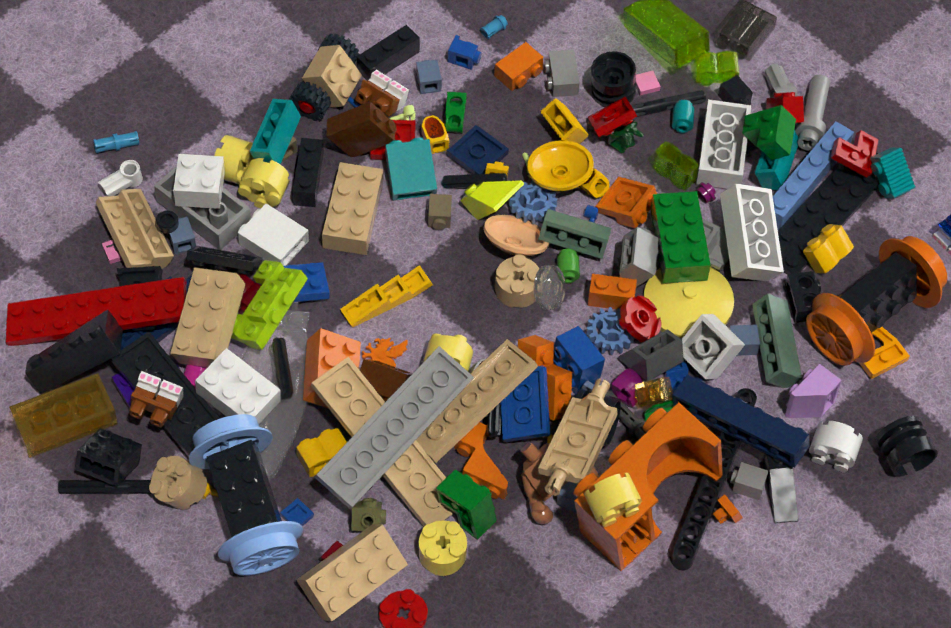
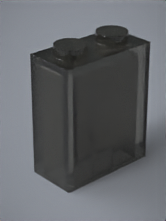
(744, 29)

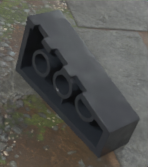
(76, 352)

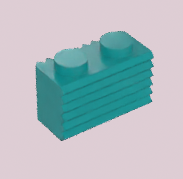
(892, 173)

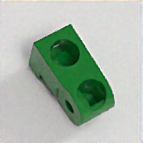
(455, 112)

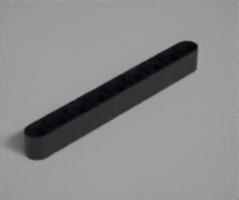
(706, 507)

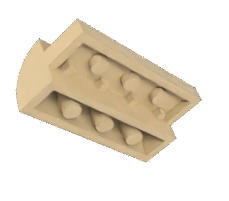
(134, 229)

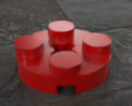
(642, 328)
(407, 601)

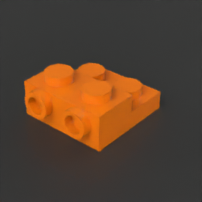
(627, 201)

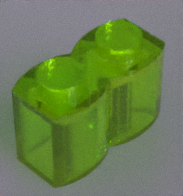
(716, 67)
(675, 165)

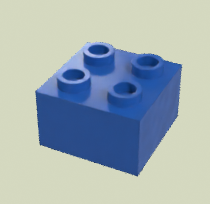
(580, 356)

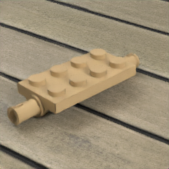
(578, 439)

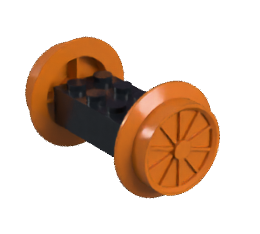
(906, 274)

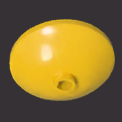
(560, 165)

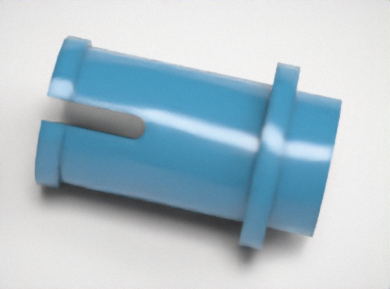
(499, 23)

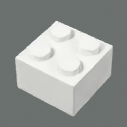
(199, 181)
(710, 346)

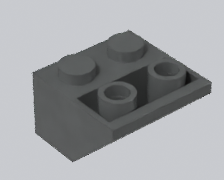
(655, 355)

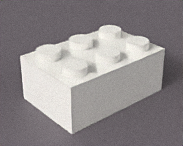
(237, 388)

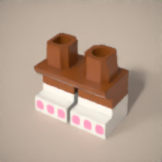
(382, 93)
(155, 397)

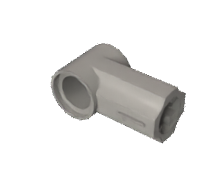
(778, 80)

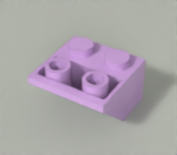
(813, 394)

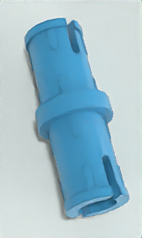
(116, 142)

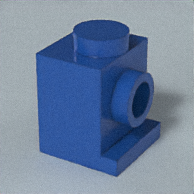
(463, 53)

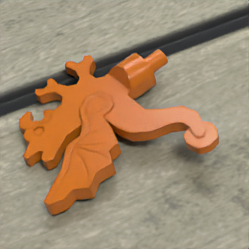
(381, 353)

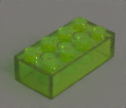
(666, 31)

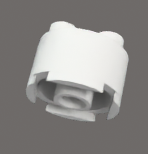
(835, 445)

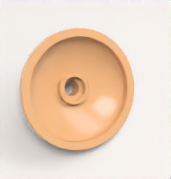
(514, 235)

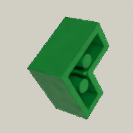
(771, 131)
(469, 502)

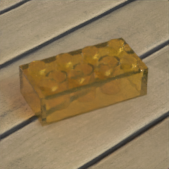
(63, 415)

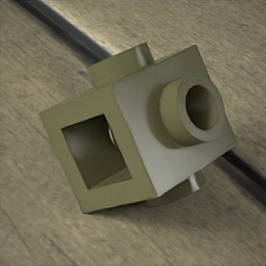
(366, 513)

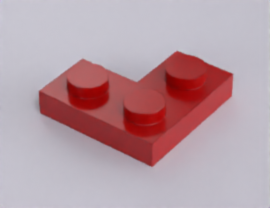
(858, 155)

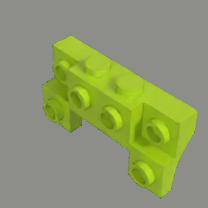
(269, 304)

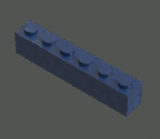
(742, 420)

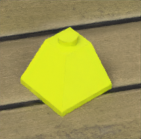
(489, 196)

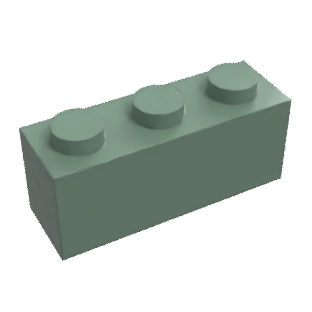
(574, 233)

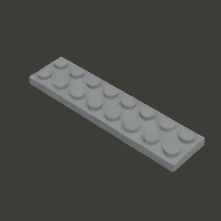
(394, 428)

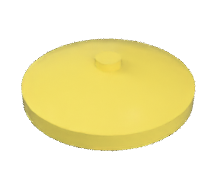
(684, 302)

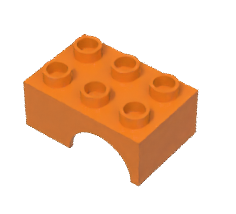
(671, 445)

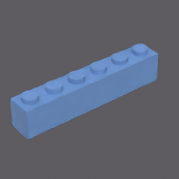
(808, 174)

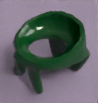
(623, 136)

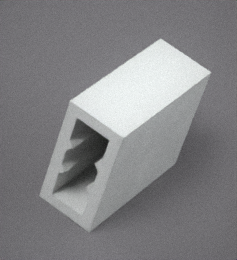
(273, 235)

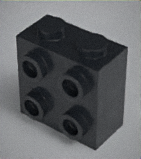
(108, 457)

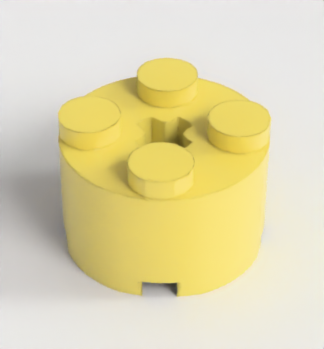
(236, 157)
(264, 183)
(454, 345)
(613, 498)
(438, 536)

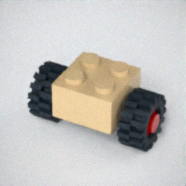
(328, 78)

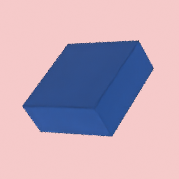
(297, 512)

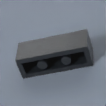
(389, 52)
(308, 172)

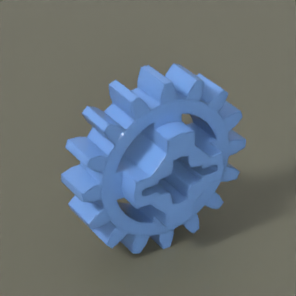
(532, 202)
(611, 333)

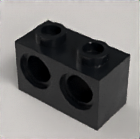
(799, 297)

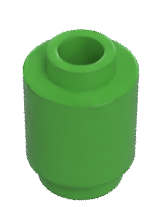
(569, 265)

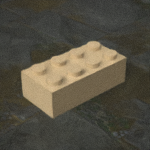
(352, 208)
(207, 316)
(352, 572)

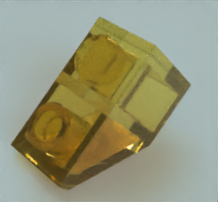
(653, 391)

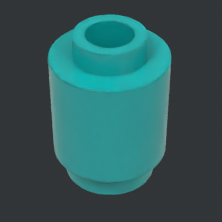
(683, 116)

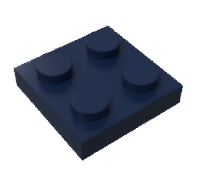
(477, 150)

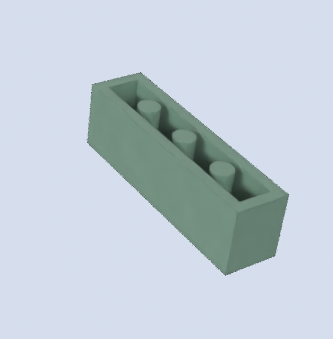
(777, 341)

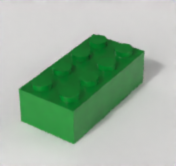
(681, 237)

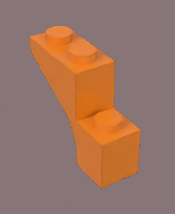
(558, 379)
(480, 465)

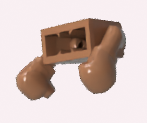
(535, 483)

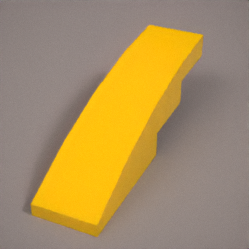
(383, 298)

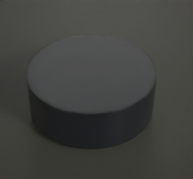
(167, 221)

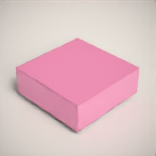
(647, 83)

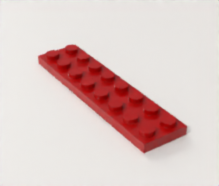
(60, 315)

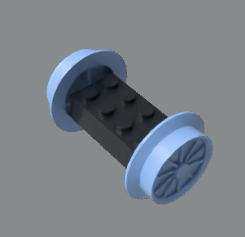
(258, 534)

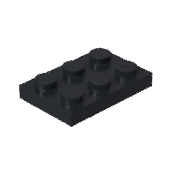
(223, 259)

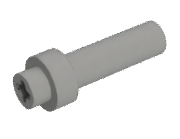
(813, 127)

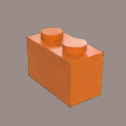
(519, 66)
(610, 291)

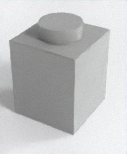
(749, 480)

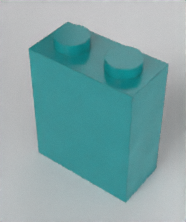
(410, 169)

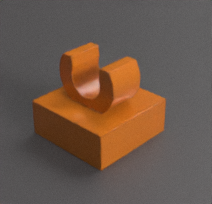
(726, 511)

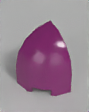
(624, 386)

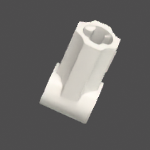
(121, 179)

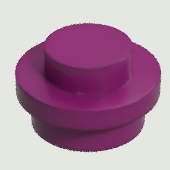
(706, 192)

